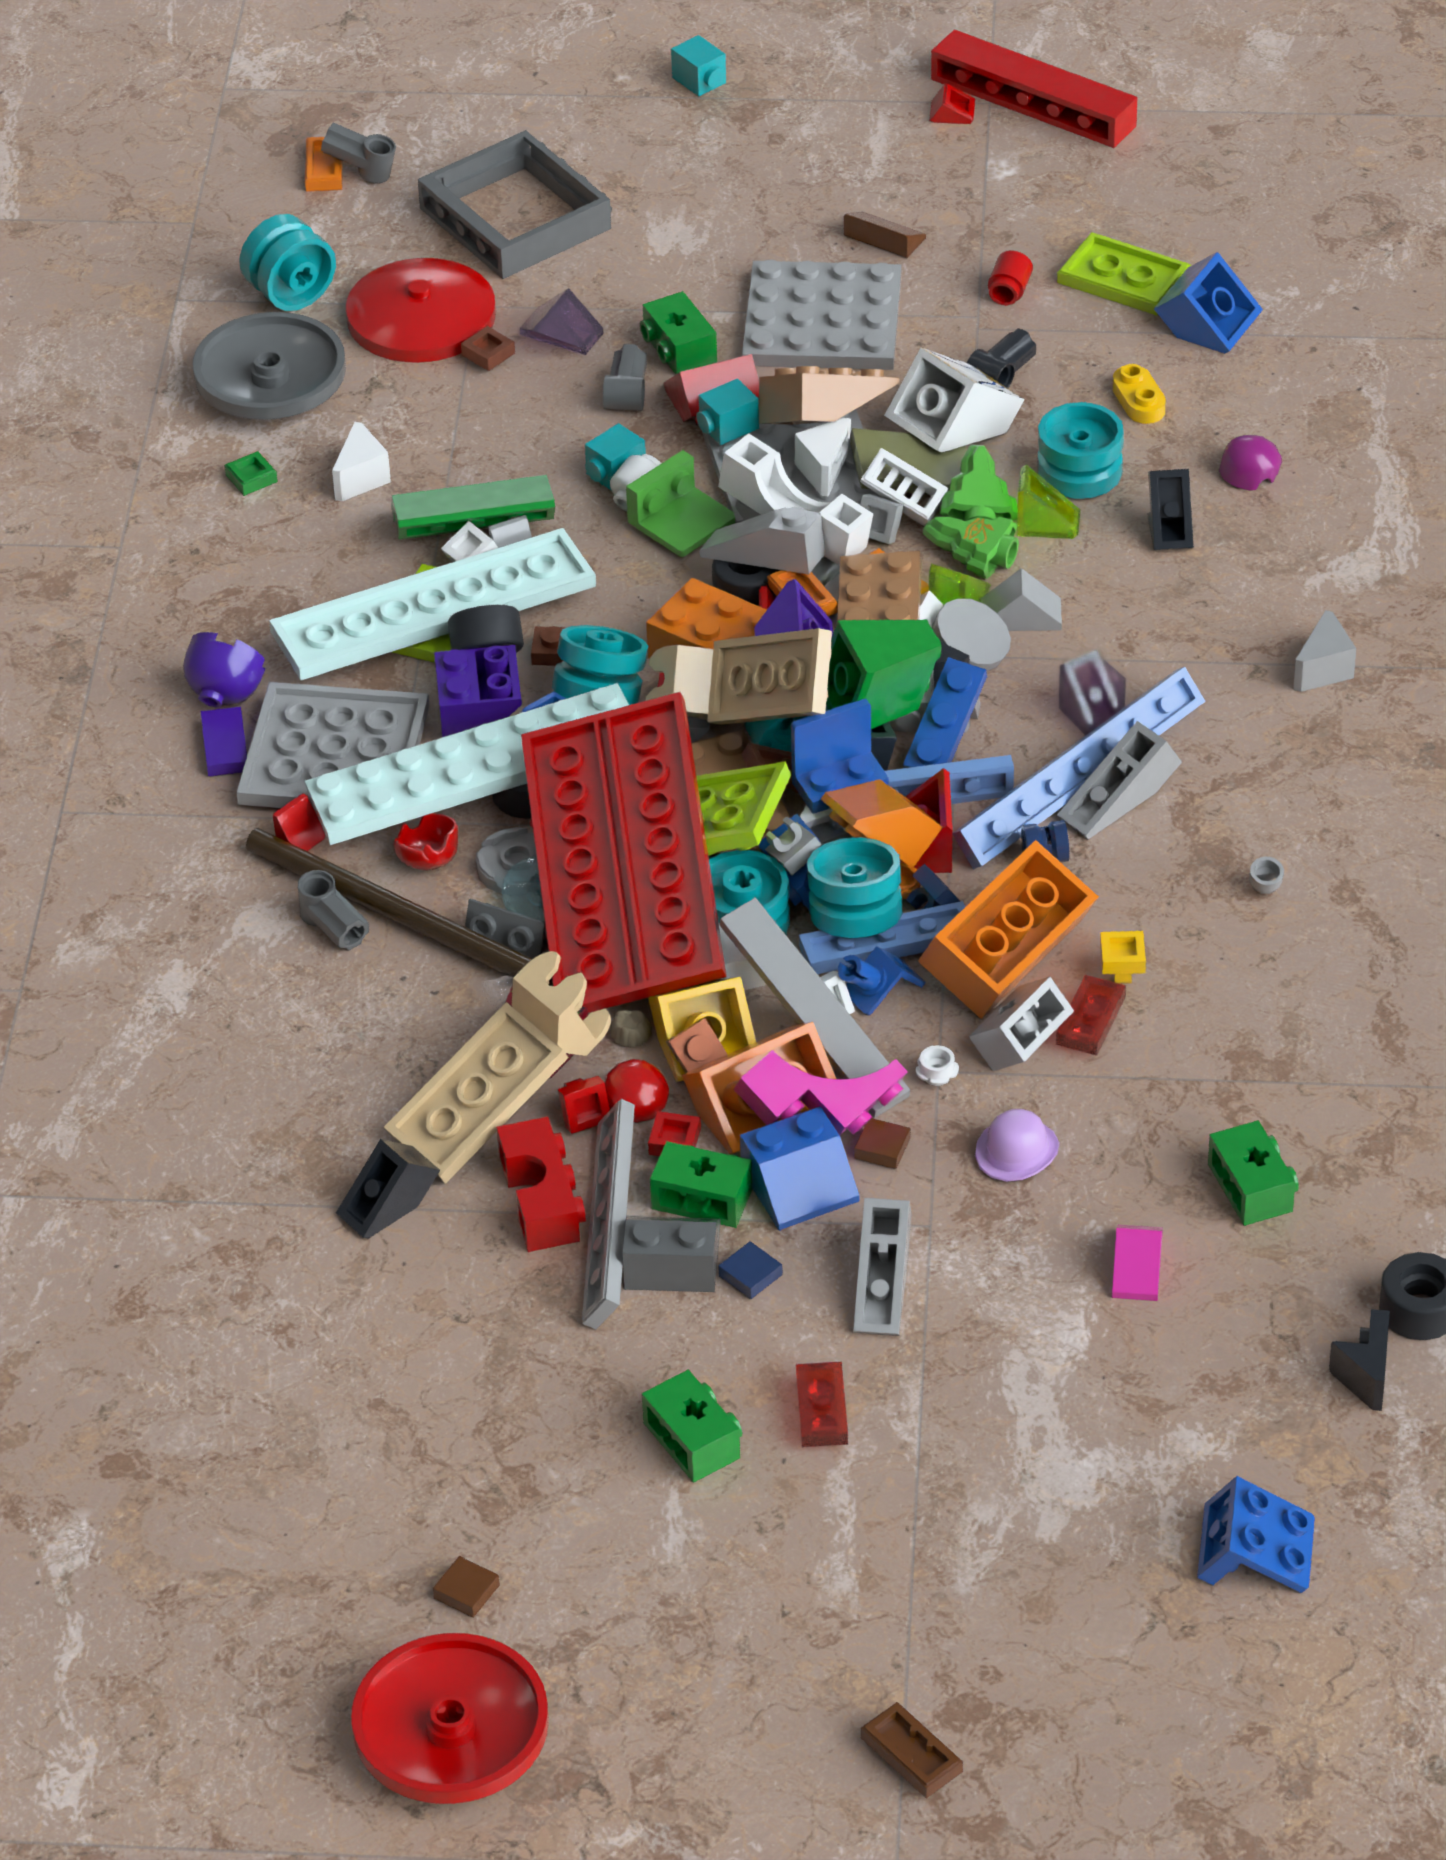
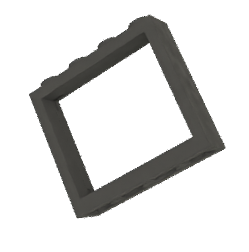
(443, 188)

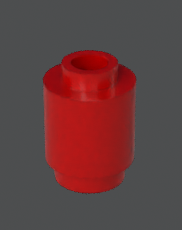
(1009, 277)

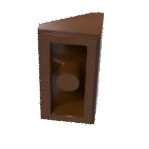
(882, 233)

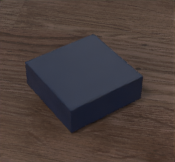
(750, 1270)

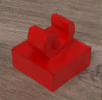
(583, 1103)

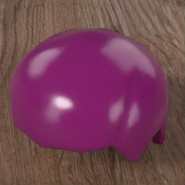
(1249, 461)

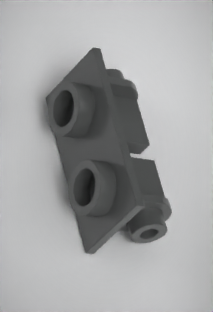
(507, 928)

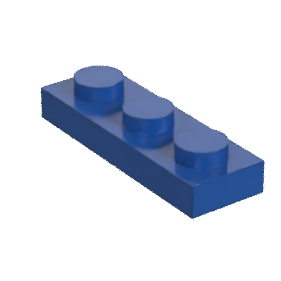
(946, 714)

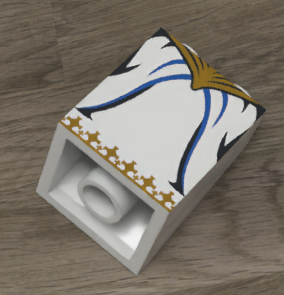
(951, 403)

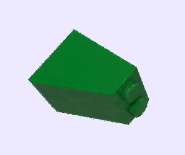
(882, 663)

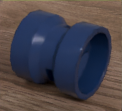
(1051, 837)

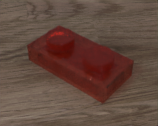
(1093, 1015)
(821, 1404)

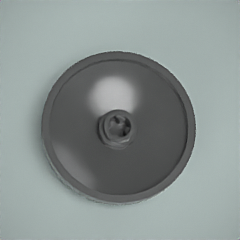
(269, 365)

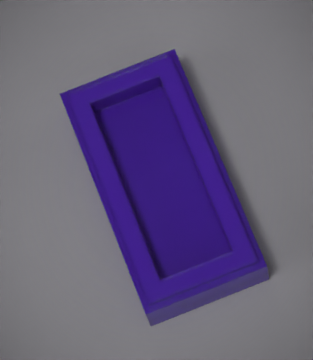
(224, 741)

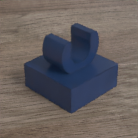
(934, 890)

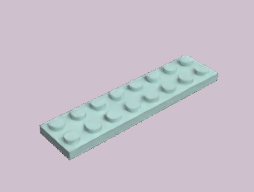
(421, 604)
(441, 770)

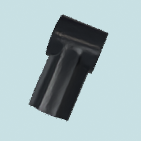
(1005, 356)

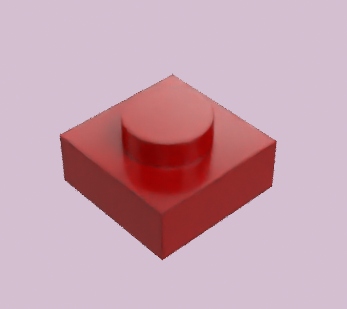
(675, 1129)

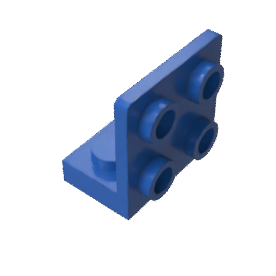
(833, 753)
(1258, 1531)

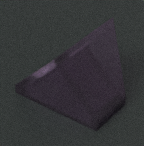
(564, 323)
(1090, 691)

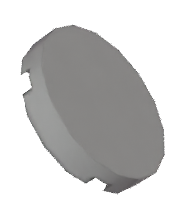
(973, 630)
(502, 852)

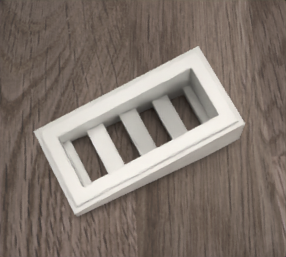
(912, 475)

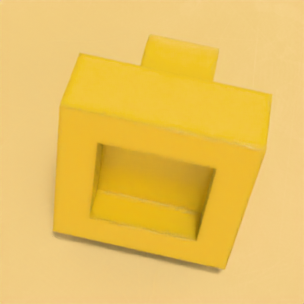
(1122, 954)

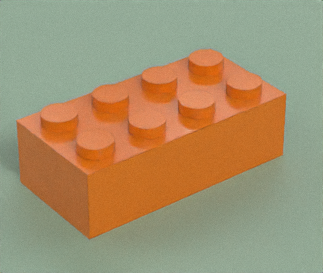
(701, 616)
(1008, 929)

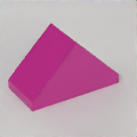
(1137, 1262)

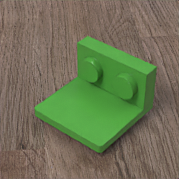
(672, 508)

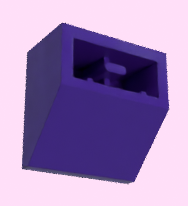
(476, 686)

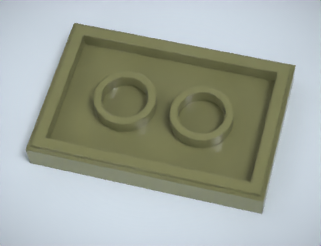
(908, 448)

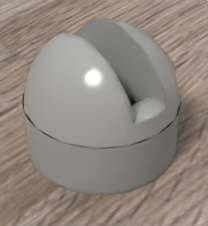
(1263, 872)

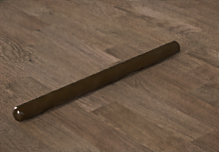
(390, 904)

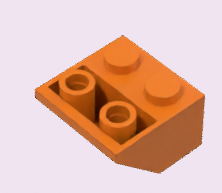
(883, 814)

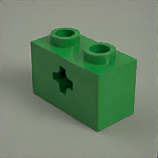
(679, 333)
(1252, 1172)
(701, 1183)
(692, 1425)

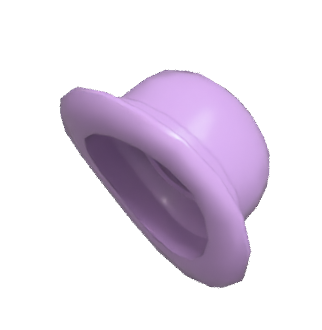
(1016, 1146)

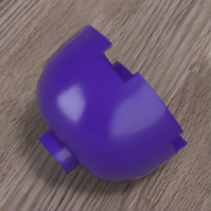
(222, 671)

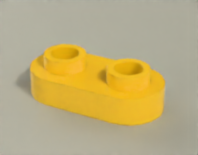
(1139, 394)

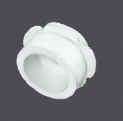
(937, 1065)

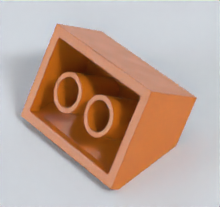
(714, 1082)

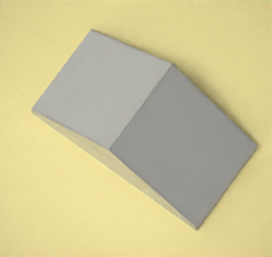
(1025, 604)
(1326, 656)

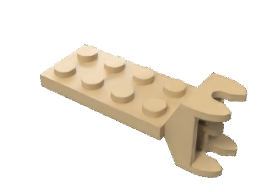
(749, 676)
(500, 1067)

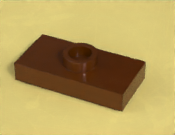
(911, 1750)

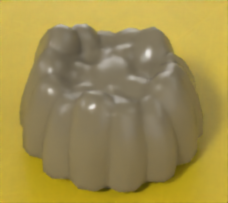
(630, 1028)

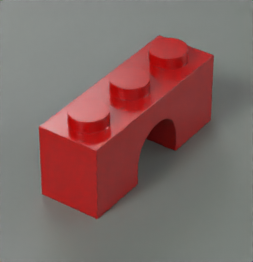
(548, 1209)

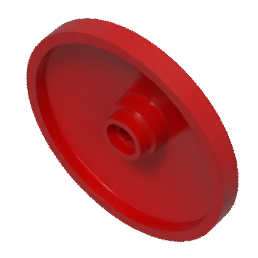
(419, 309)
(450, 1718)

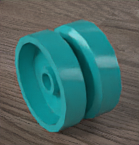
(287, 262)
(1080, 449)
(599, 658)
(750, 874)
(854, 887)

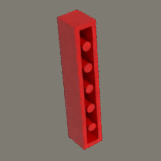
(1034, 88)

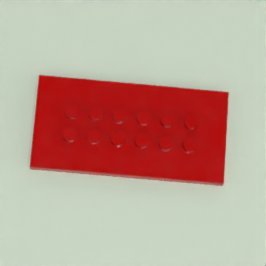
(623, 852)

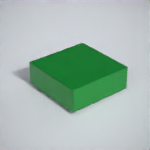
(251, 473)

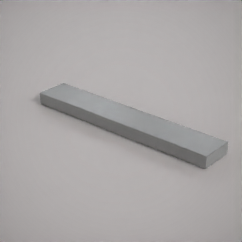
(805, 994)
(608, 1214)

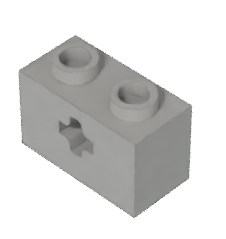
(1021, 1023)

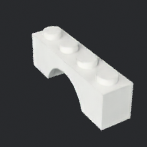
(757, 479)

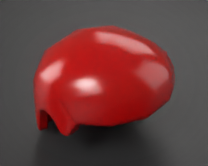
(429, 844)
(640, 1085)

